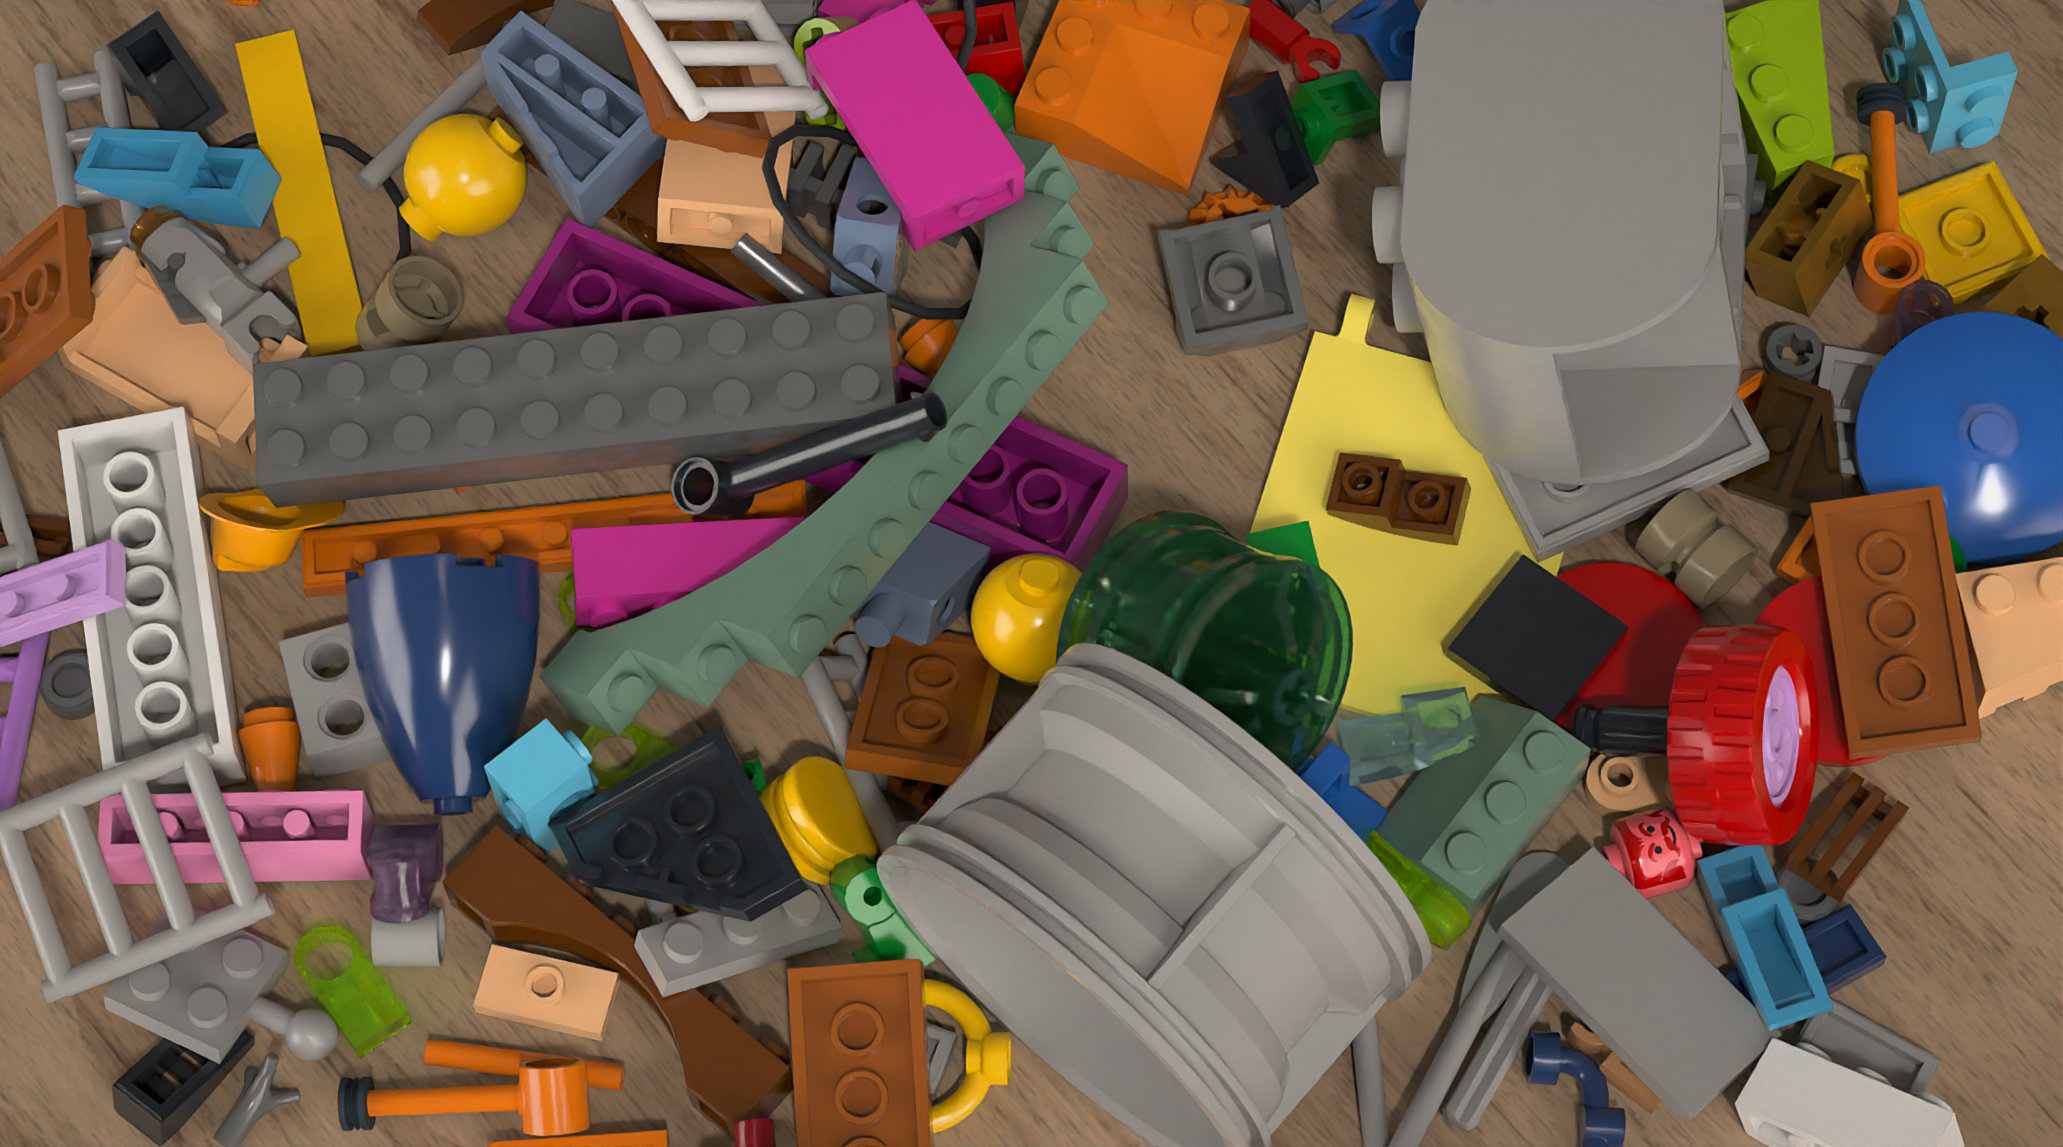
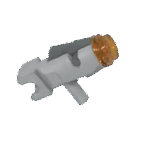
(210, 288)

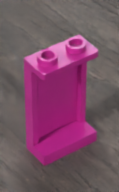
(917, 122)

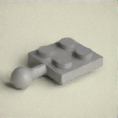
(212, 995)

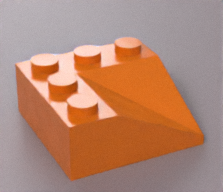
(1134, 84)

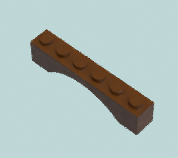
(523, 902)

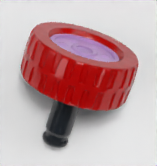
(1733, 734)

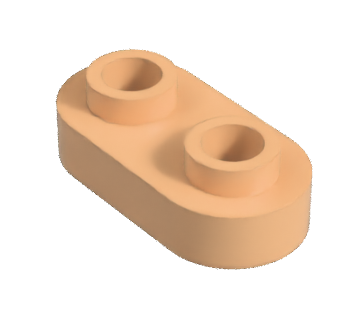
(1647, 789)

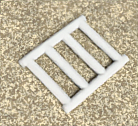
(769, 50)

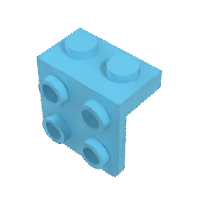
(1945, 102)

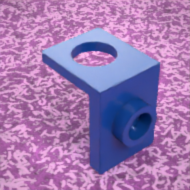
(1387, 31)

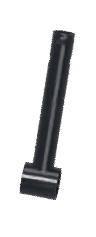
(740, 480)

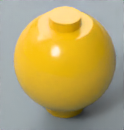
(463, 177)
(1021, 613)

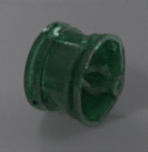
(1228, 622)

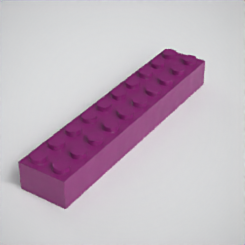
(1020, 497)

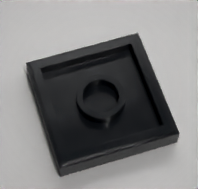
(1537, 640)

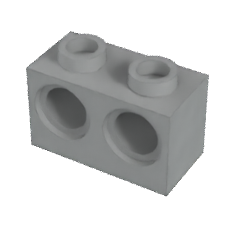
(327, 702)

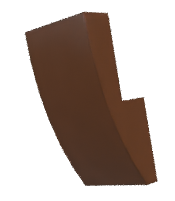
(471, 23)
(1398, 501)

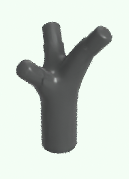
(254, 1103)

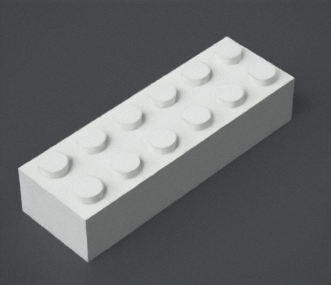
(164, 656)

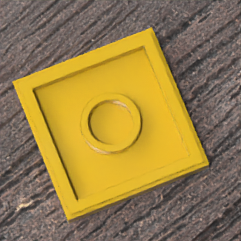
(1970, 232)

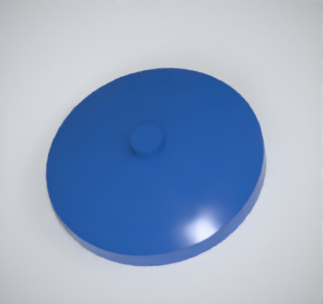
(1981, 415)

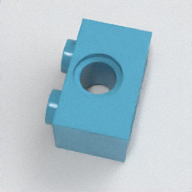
(540, 781)

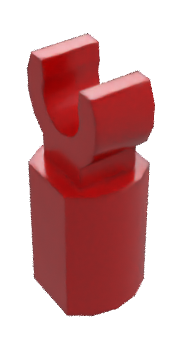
(1290, 40)

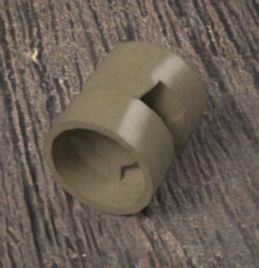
(410, 305)
(1702, 555)

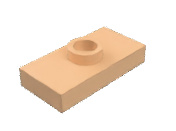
(547, 992)

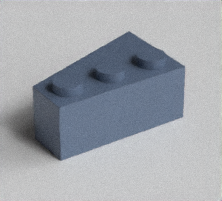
(571, 115)

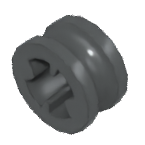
(1800, 341)

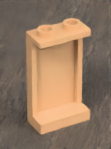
(720, 195)
(160, 365)

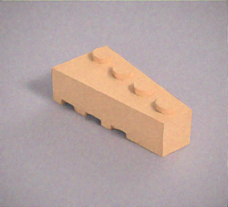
(2013, 630)

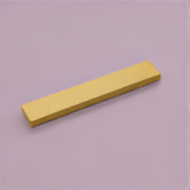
(305, 197)

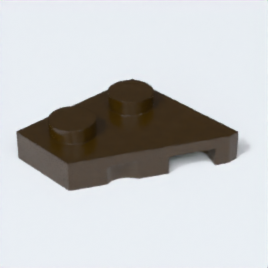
(1803, 445)

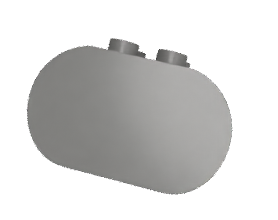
(1570, 227)

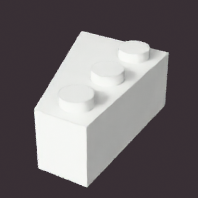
(1811, 1102)

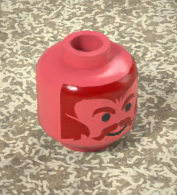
(1653, 851)

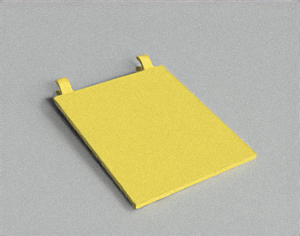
(1400, 591)

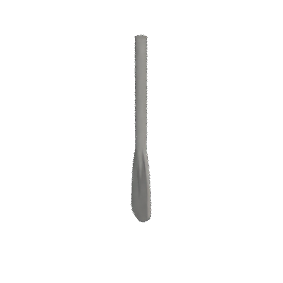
(1487, 984)

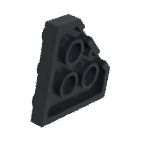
(684, 836)

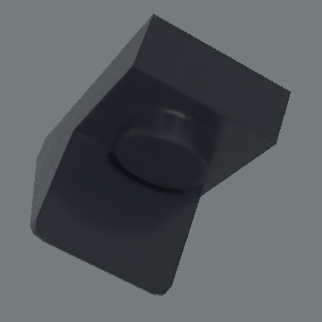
(164, 77)
(1271, 149)

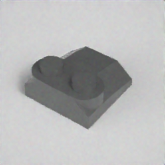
(1233, 283)

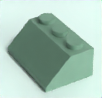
(1488, 804)

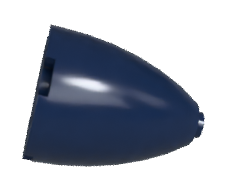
(445, 665)

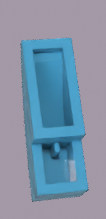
(181, 174)
(1762, 936)

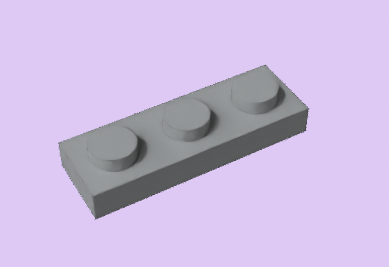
(714, 946)

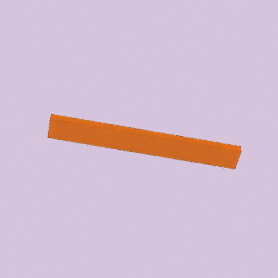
(525, 532)

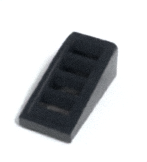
(176, 1107)

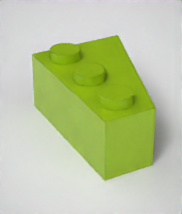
(1781, 88)

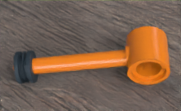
(1882, 108)
(548, 1098)

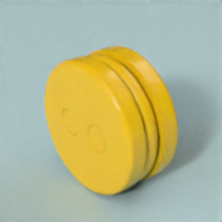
(818, 817)

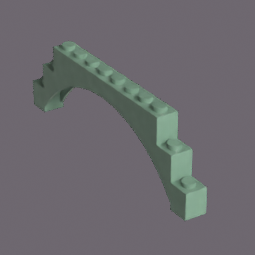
(800, 591)

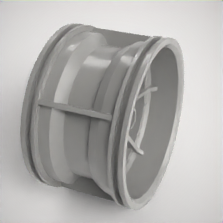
(1155, 905)

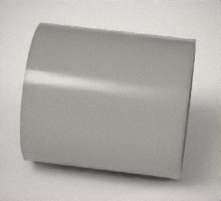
(410, 943)

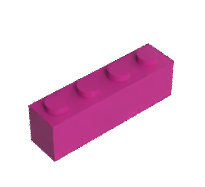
(644, 567)

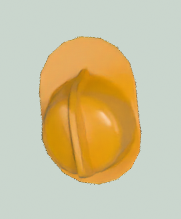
(256, 535)

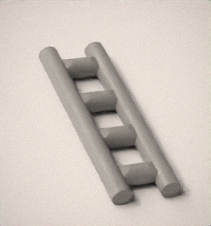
(64, 142)
(853, 666)

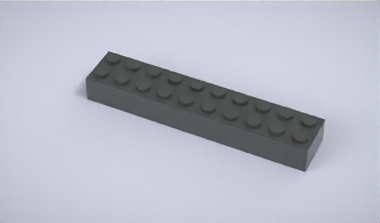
(570, 399)

